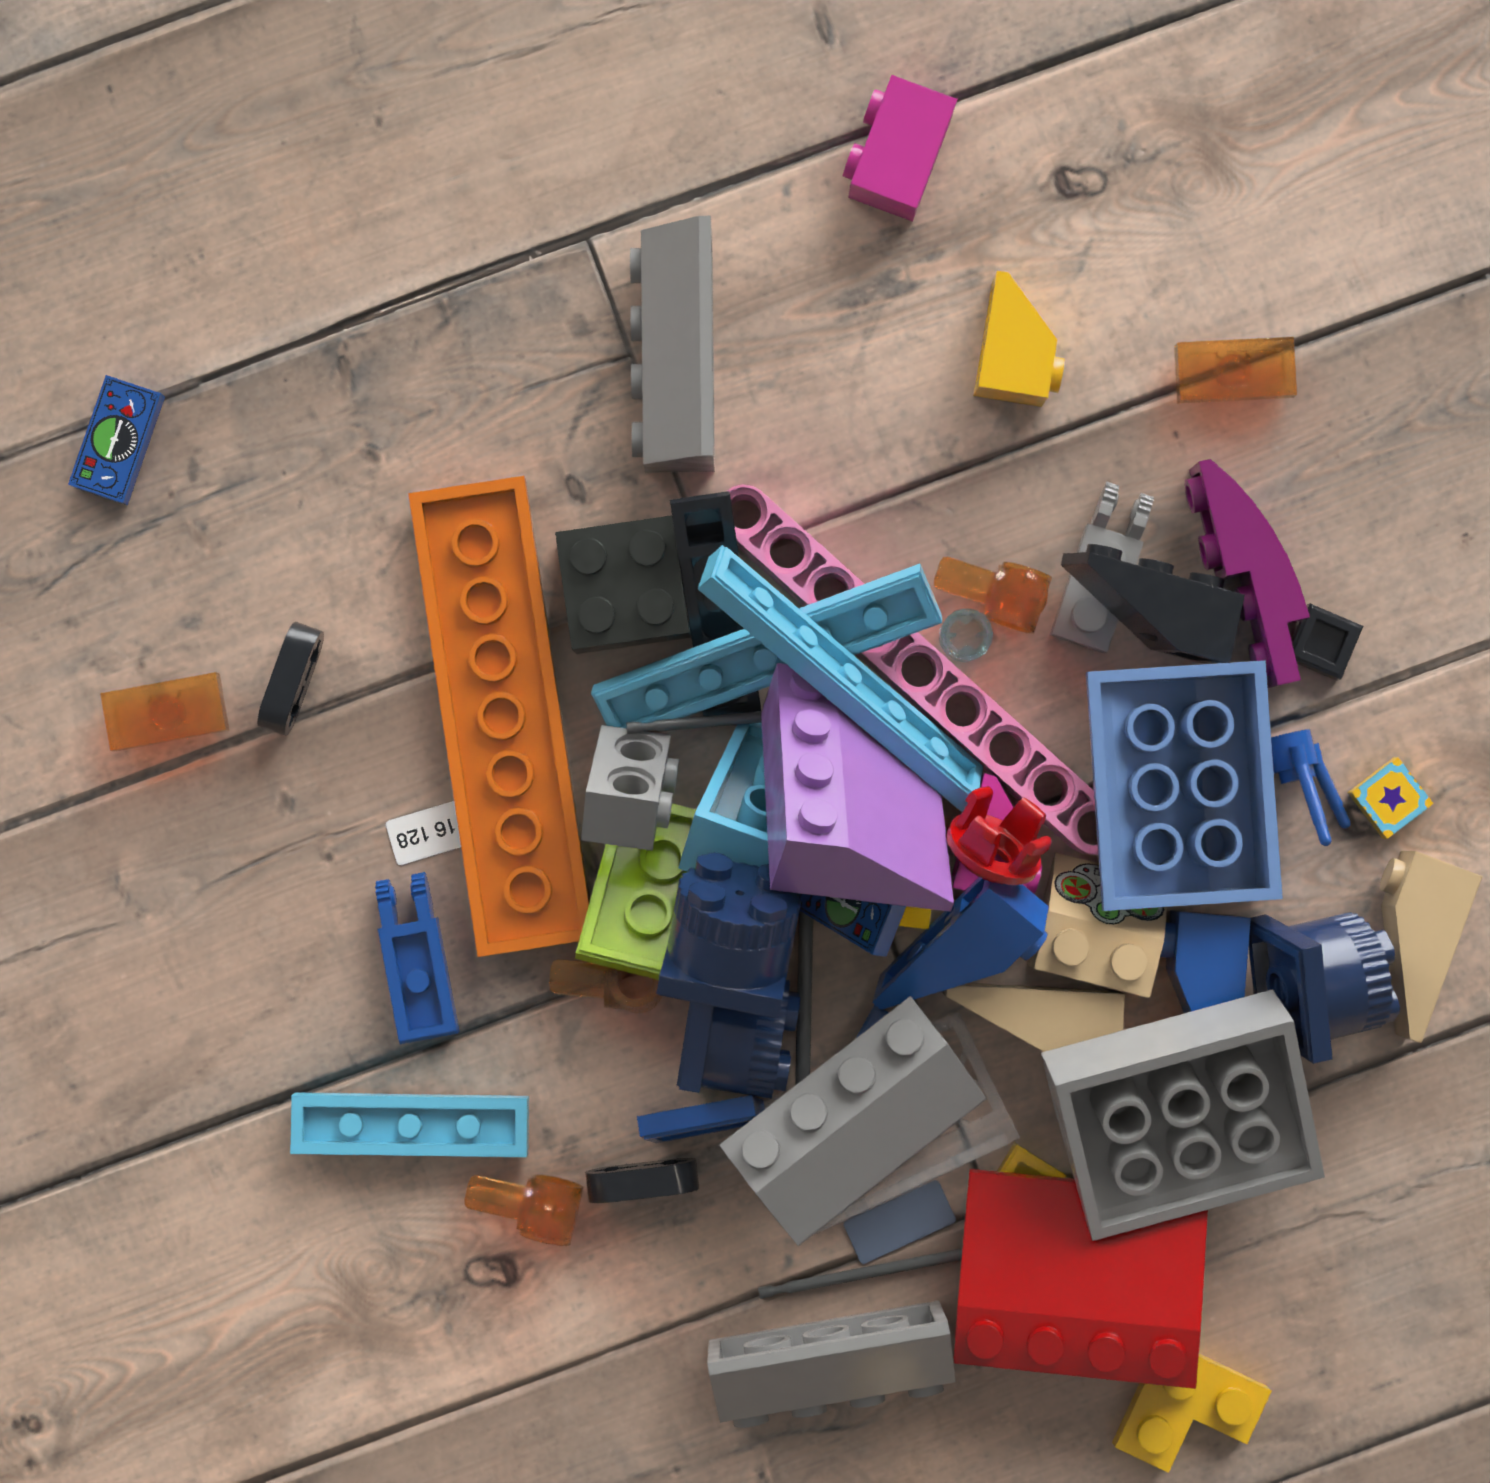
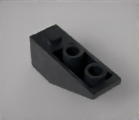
(1163, 610)

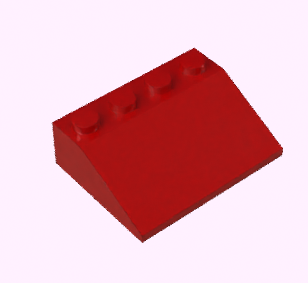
(1074, 1306)

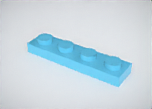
(409, 1124)

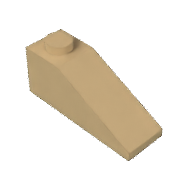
(1424, 919)
(1044, 1015)

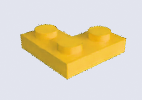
(1163, 1414)

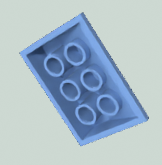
(1183, 785)

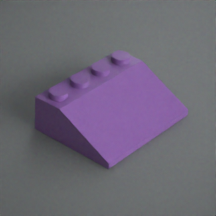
(845, 808)

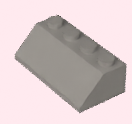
(676, 347)
(853, 1121)
(831, 1363)

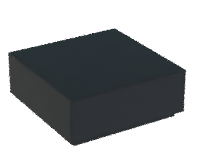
(1325, 642)

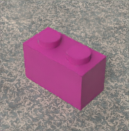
(900, 148)

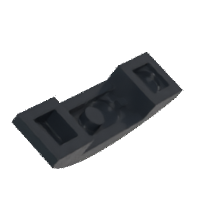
(700, 529)

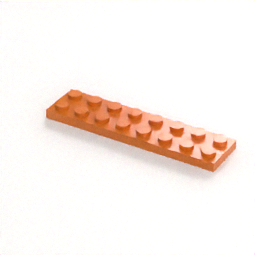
(501, 715)

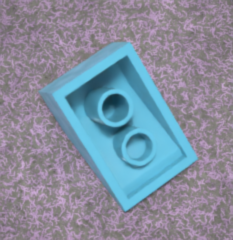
(734, 805)

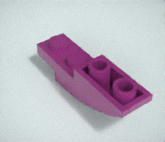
(1245, 545)

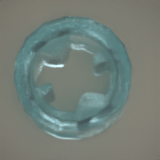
(964, 617)

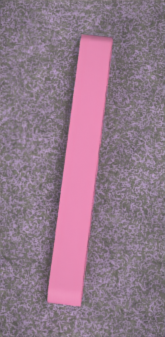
(946, 680)

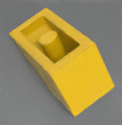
(1016, 349)

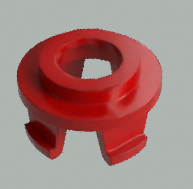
(978, 837)

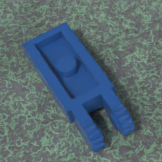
(416, 965)

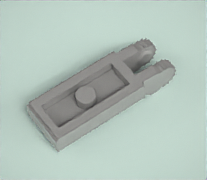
(1080, 615)

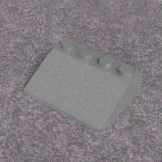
(1184, 1114)

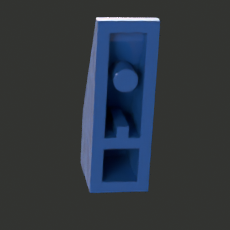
(974, 941)
(1206, 957)

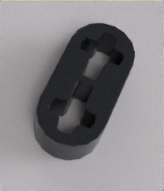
(290, 678)
(642, 1180)

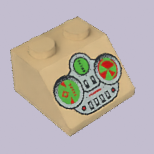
(1096, 945)

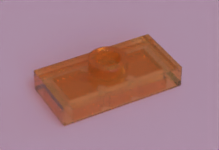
(1235, 370)
(164, 711)

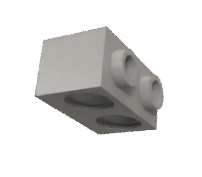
(629, 788)

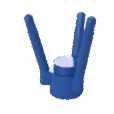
(1301, 760)

